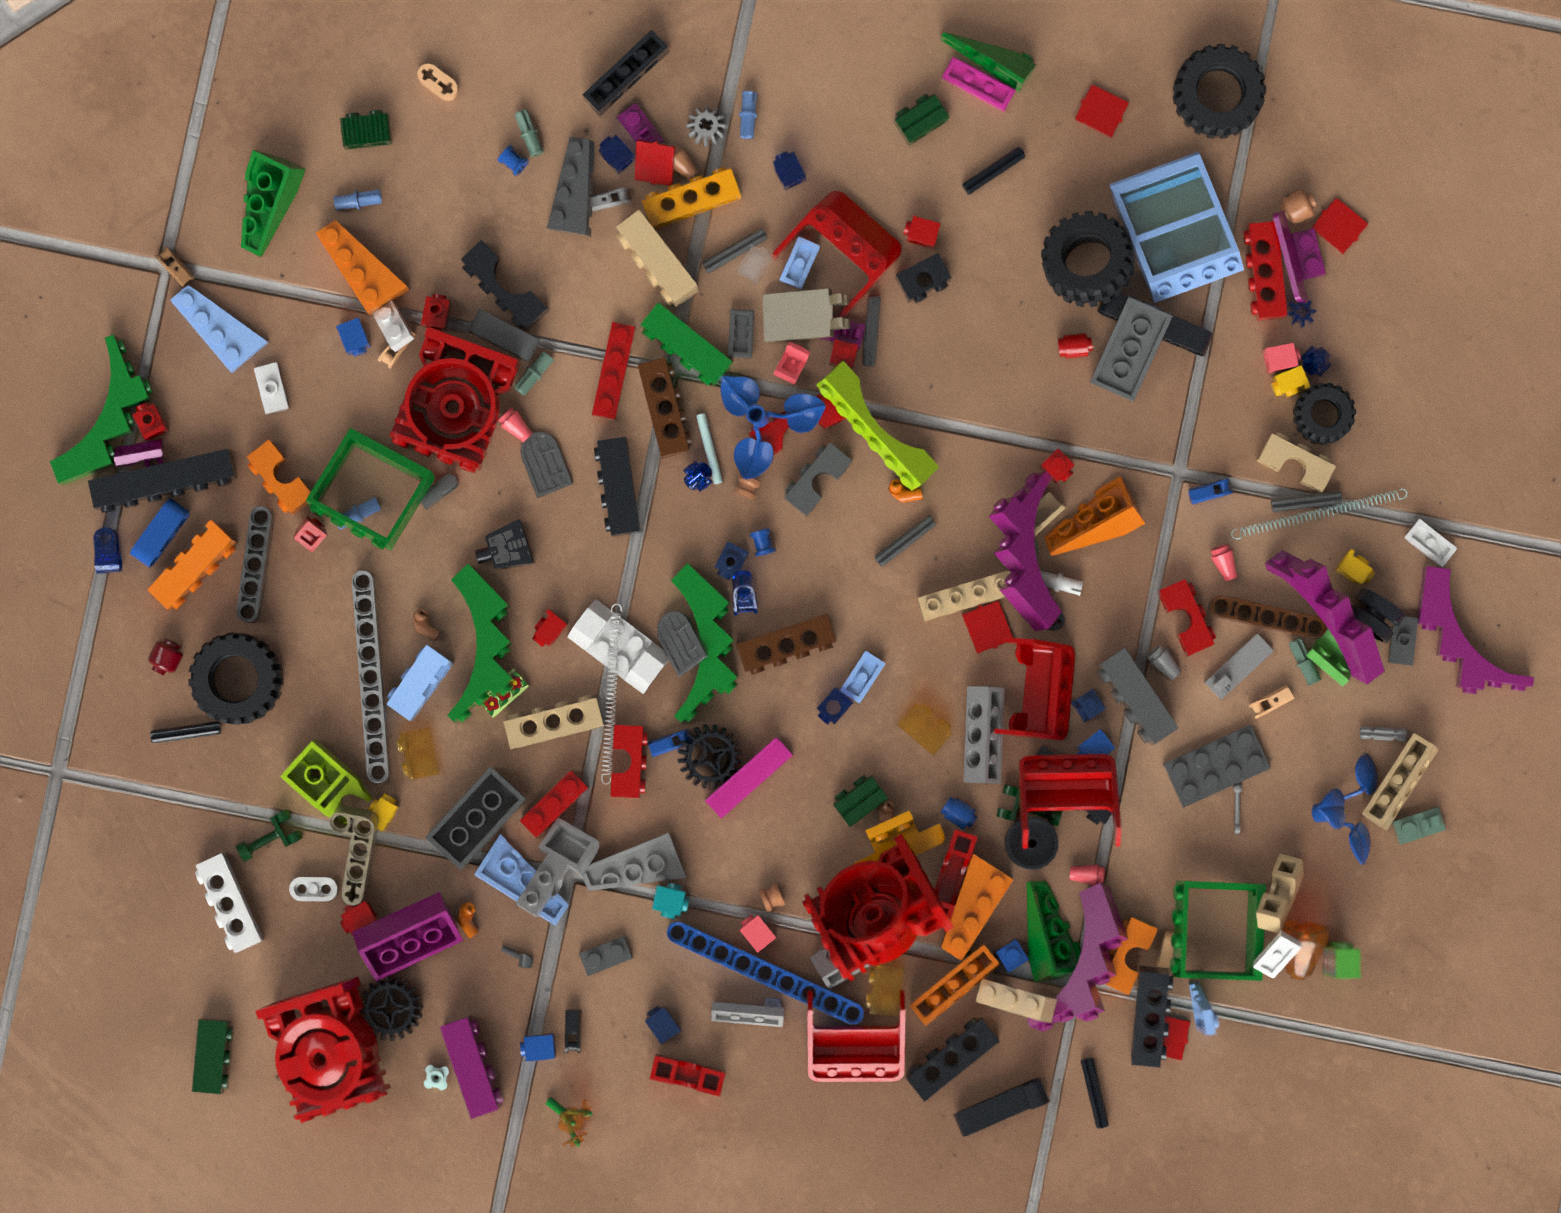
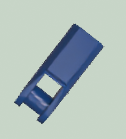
(1206, 492)
(665, 743)

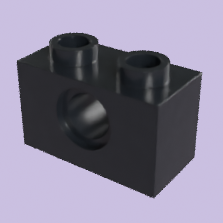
(933, 268)

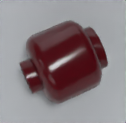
(165, 656)

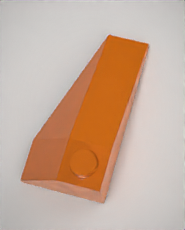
(1105, 517)

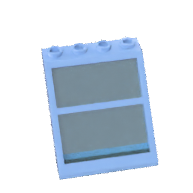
(1176, 227)

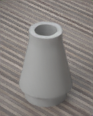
(1162, 660)

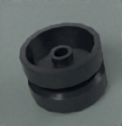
(1376, 612)
(1035, 857)

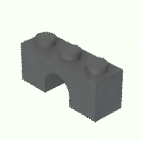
(830, 462)

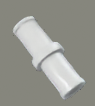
(1062, 583)

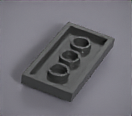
(1131, 348)
(1216, 766)

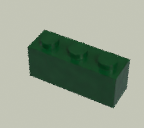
(212, 1056)

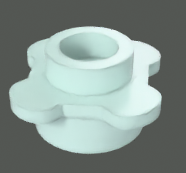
(440, 1072)

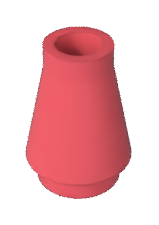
(514, 424)
(1224, 561)
(1088, 874)

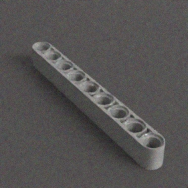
(365, 666)

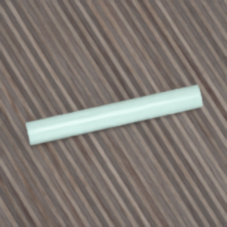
(709, 448)

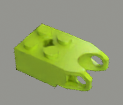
(335, 779)

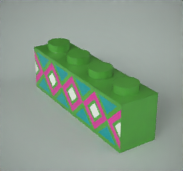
(1341, 960)

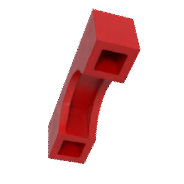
(775, 430)
(954, 868)

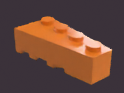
(362, 270)
(193, 566)
(977, 899)

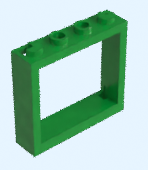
(411, 468)
(1254, 935)

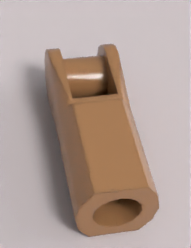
(176, 269)

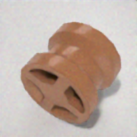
(746, 487)
(771, 897)

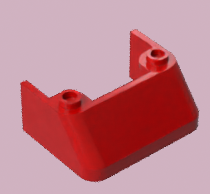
(1045, 690)

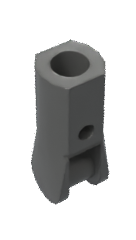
(439, 490)

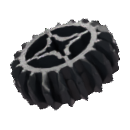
(718, 753)
(411, 1006)

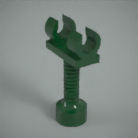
(1053, 816)
(246, 849)

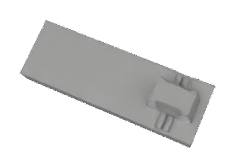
(1239, 666)
(768, 1015)

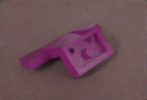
(1300, 255)

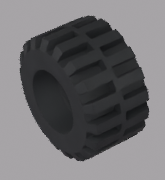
(1344, 409)

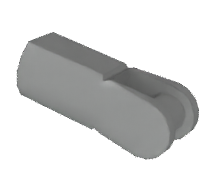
(603, 200)

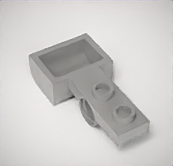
(565, 849)

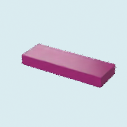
(978, 84)

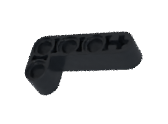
(1002, 1106)

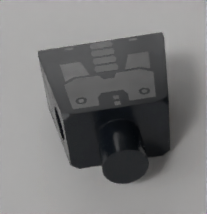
(506, 547)

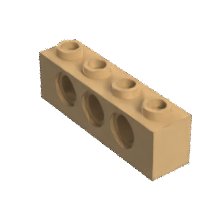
(962, 596)
(519, 738)
(1400, 781)

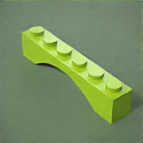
(844, 391)

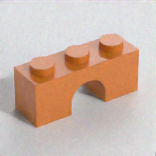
(265, 462)
(1138, 935)

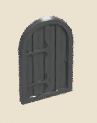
(544, 464)
(680, 642)

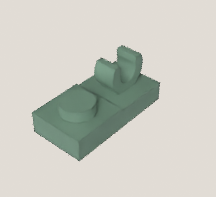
(1418, 825)

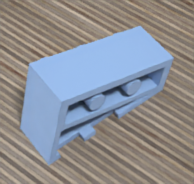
(419, 682)

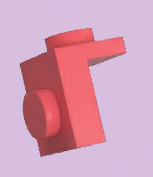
(792, 363)

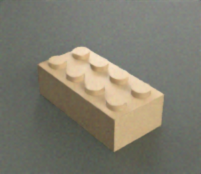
(658, 260)

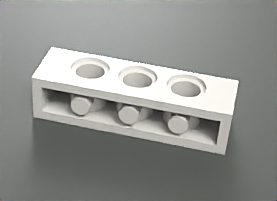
(221, 866)

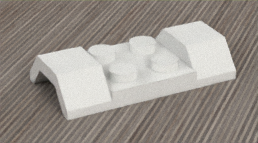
(638, 656)

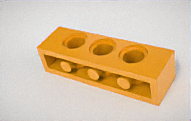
(728, 193)

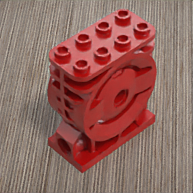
(411, 426)
(895, 928)
(301, 1065)

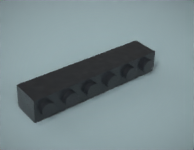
(161, 480)

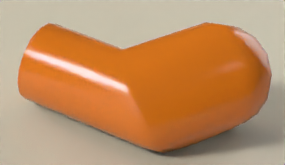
(902, 494)
(465, 919)

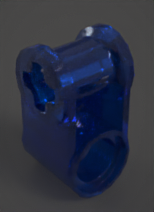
(107, 557)
(743, 593)

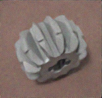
(709, 118)

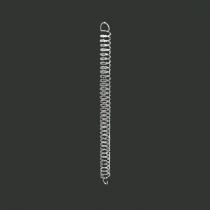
(610, 689)

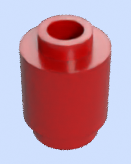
(1074, 345)

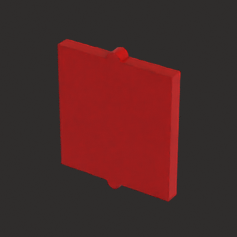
(1101, 111)
(654, 162)
(1339, 226)
(987, 626)
(1176, 1036)

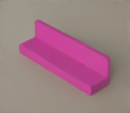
(748, 777)

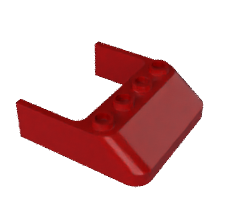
(854, 235)
(1068, 784)
(856, 1051)

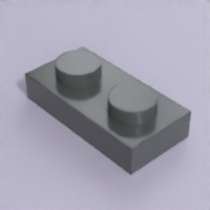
(605, 956)

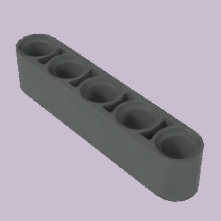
(251, 553)

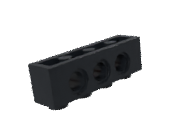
(625, 73)
(985, 1041)
(1151, 1054)

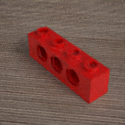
(1277, 307)

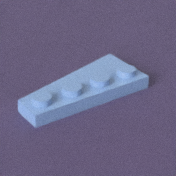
(222, 332)
(510, 874)
(1205, 1019)

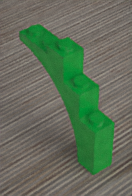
(124, 393)
(712, 673)
(487, 675)

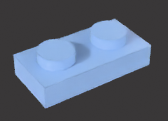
(799, 263)
(862, 677)

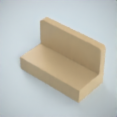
(1047, 511)

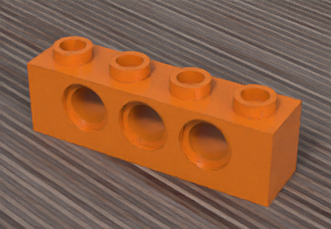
(954, 985)

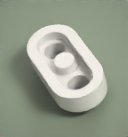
(314, 889)

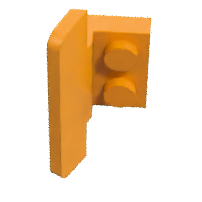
(883, 836)

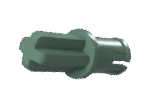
(529, 133)
(533, 373)
(1306, 664)

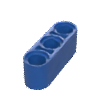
(160, 532)

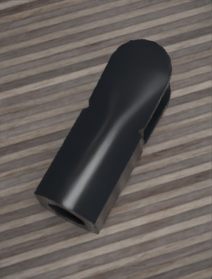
(573, 1027)

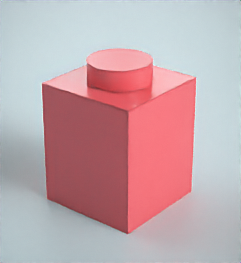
(1281, 358)
(756, 932)

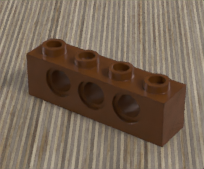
(649, 373)
(819, 625)

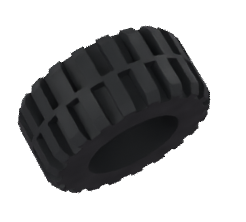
(1229, 61)
(1083, 230)
(203, 674)

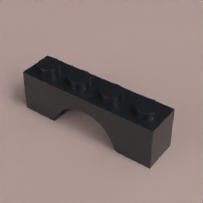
(524, 307)

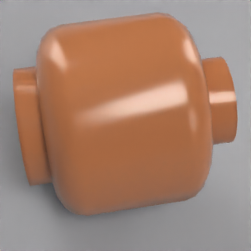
(1298, 206)

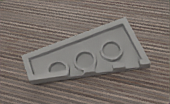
(641, 864)

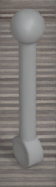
(1237, 788)

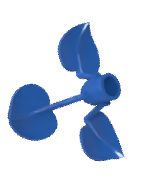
(739, 397)
(1332, 808)

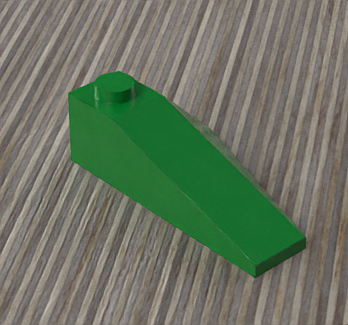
(1002, 63)
(270, 191)
(1050, 946)

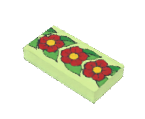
(495, 705)

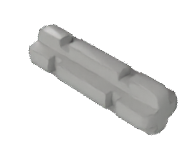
(1383, 733)

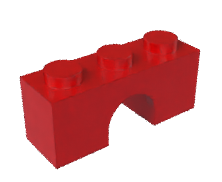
(1180, 597)
(629, 782)
(554, 804)
(687, 1074)

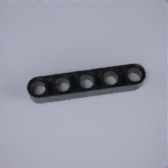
(1178, 333)

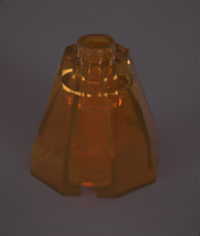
(1313, 941)

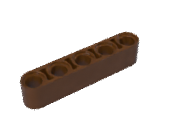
(1279, 617)

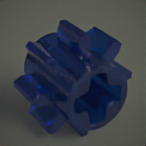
(1296, 318)
(1316, 361)
(698, 476)

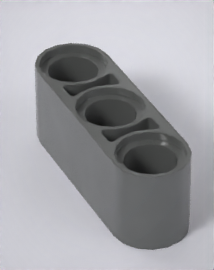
(503, 335)

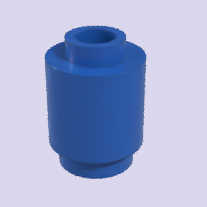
(959, 813)

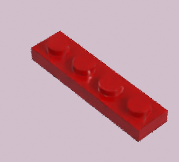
(613, 371)

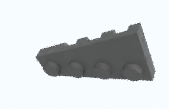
(572, 198)

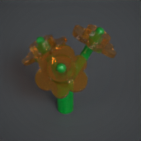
(571, 1119)

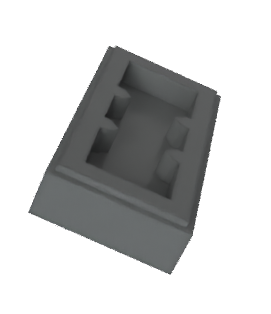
(741, 333)
(1403, 642)

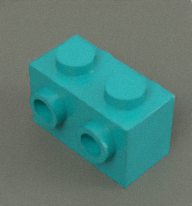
(670, 900)

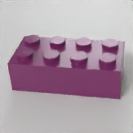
(407, 936)
(471, 1066)

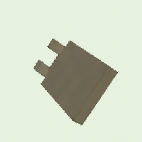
(802, 315)

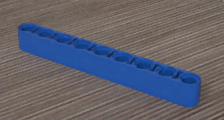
(755, 964)

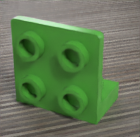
(1330, 658)

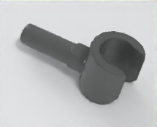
(525, 960)

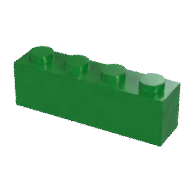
(685, 344)

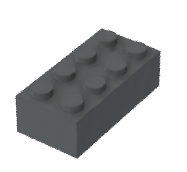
(1137, 697)
(476, 818)

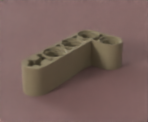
(356, 856)

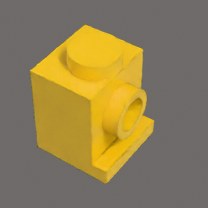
(1290, 382)
(1355, 568)
(385, 810)

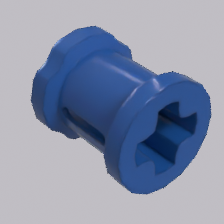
(513, 160)
(762, 542)

